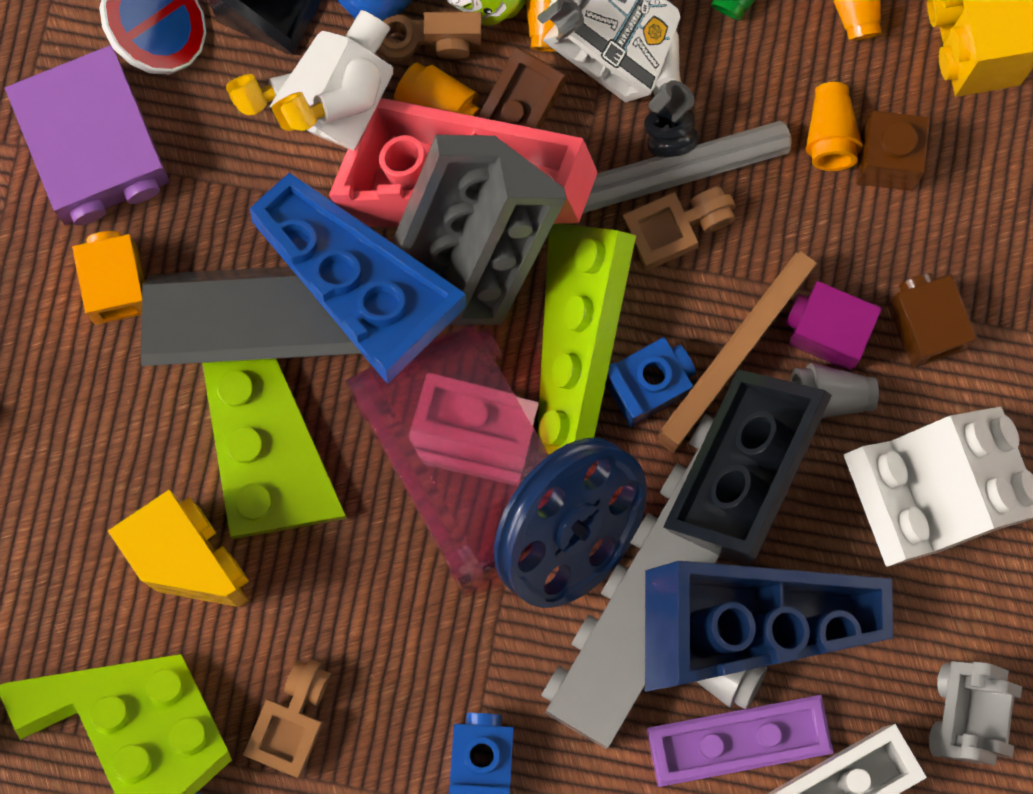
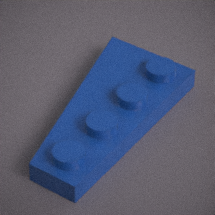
(363, 281)

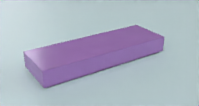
(739, 740)

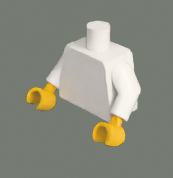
(329, 89)

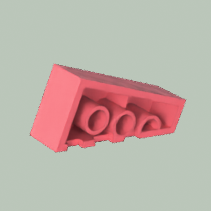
(387, 161)

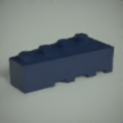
(742, 618)

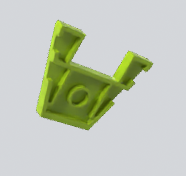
(139, 718)

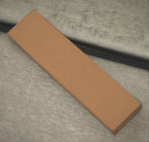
(735, 351)

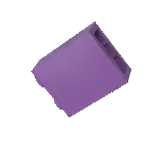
(87, 137)

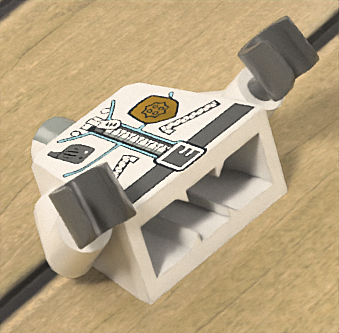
(624, 47)

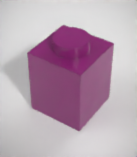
(831, 325)

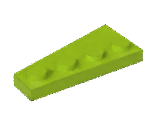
(579, 329)
(265, 451)

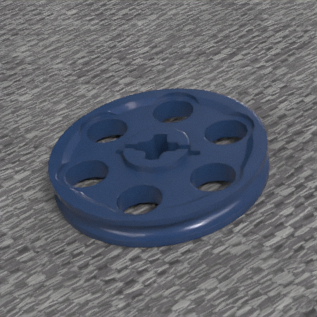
(570, 522)

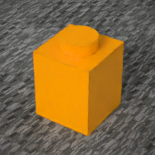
(109, 276)

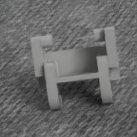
(975, 713)

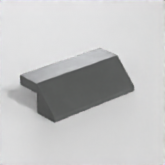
(479, 221)
(234, 318)

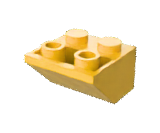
(984, 42)
(172, 552)

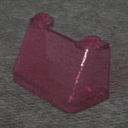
(454, 444)

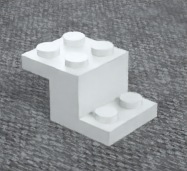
(943, 484)

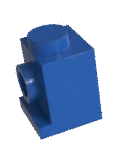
(635, 396)
(464, 775)

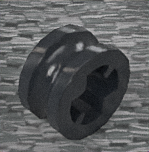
(670, 138)

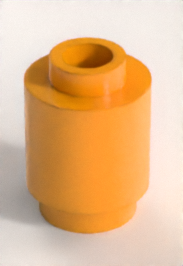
(436, 90)

